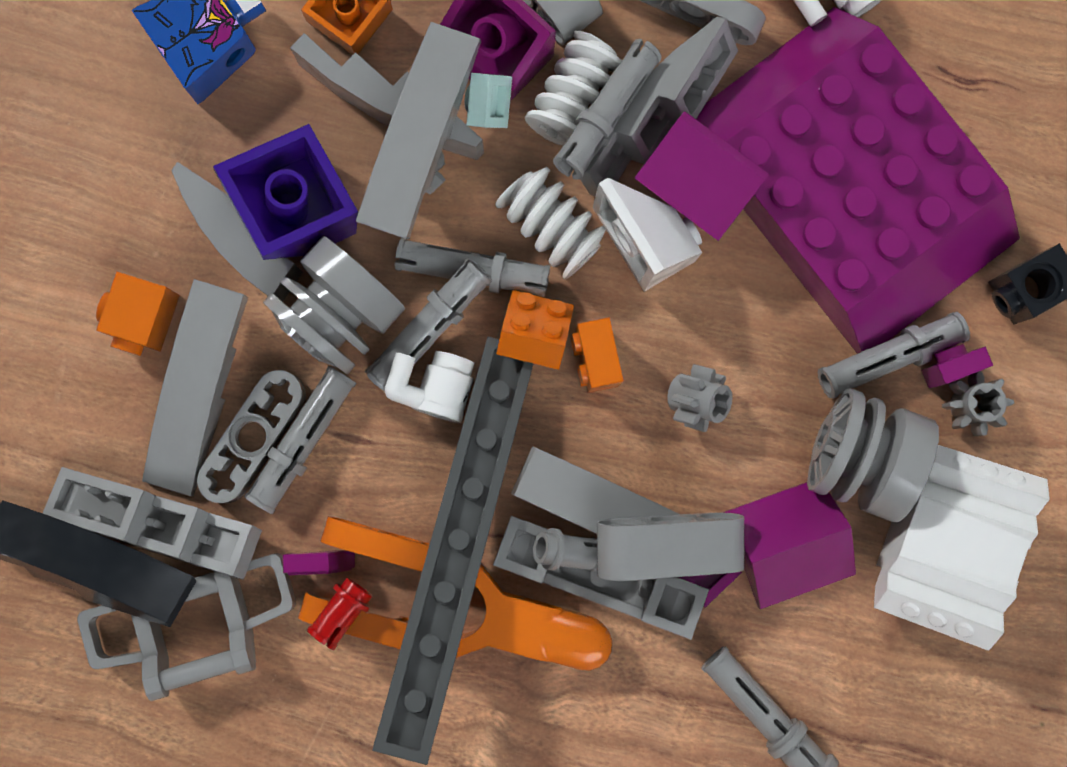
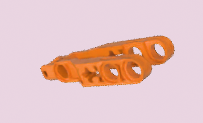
(510, 621)

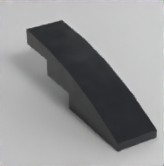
(92, 565)

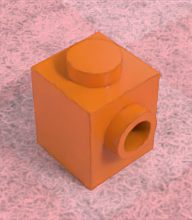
(136, 313)

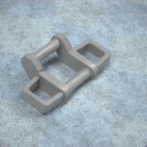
(156, 674)

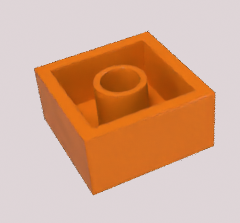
(347, 21)
(535, 329)
(598, 355)

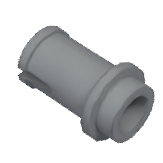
(556, 550)

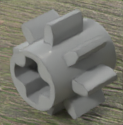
(699, 398)
(992, 404)

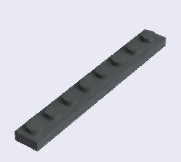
(453, 559)

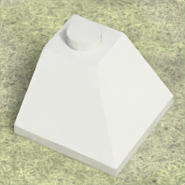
(646, 232)

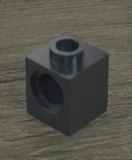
(1049, 273)

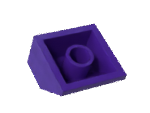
(288, 195)

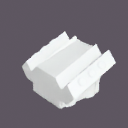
(961, 548)

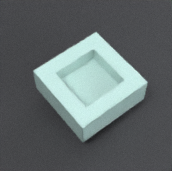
(488, 100)

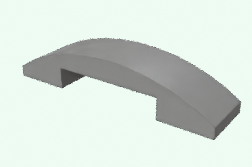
(662, 602)

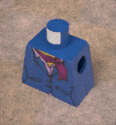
(200, 38)

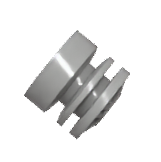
(334, 305)
(878, 456)

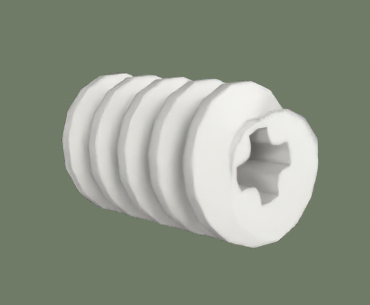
(572, 87)
(551, 219)

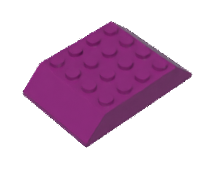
(867, 177)

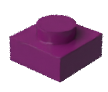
(956, 364)

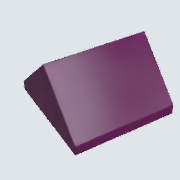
(511, 36)
(701, 176)
(794, 544)

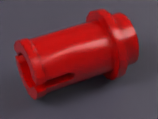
(340, 613)

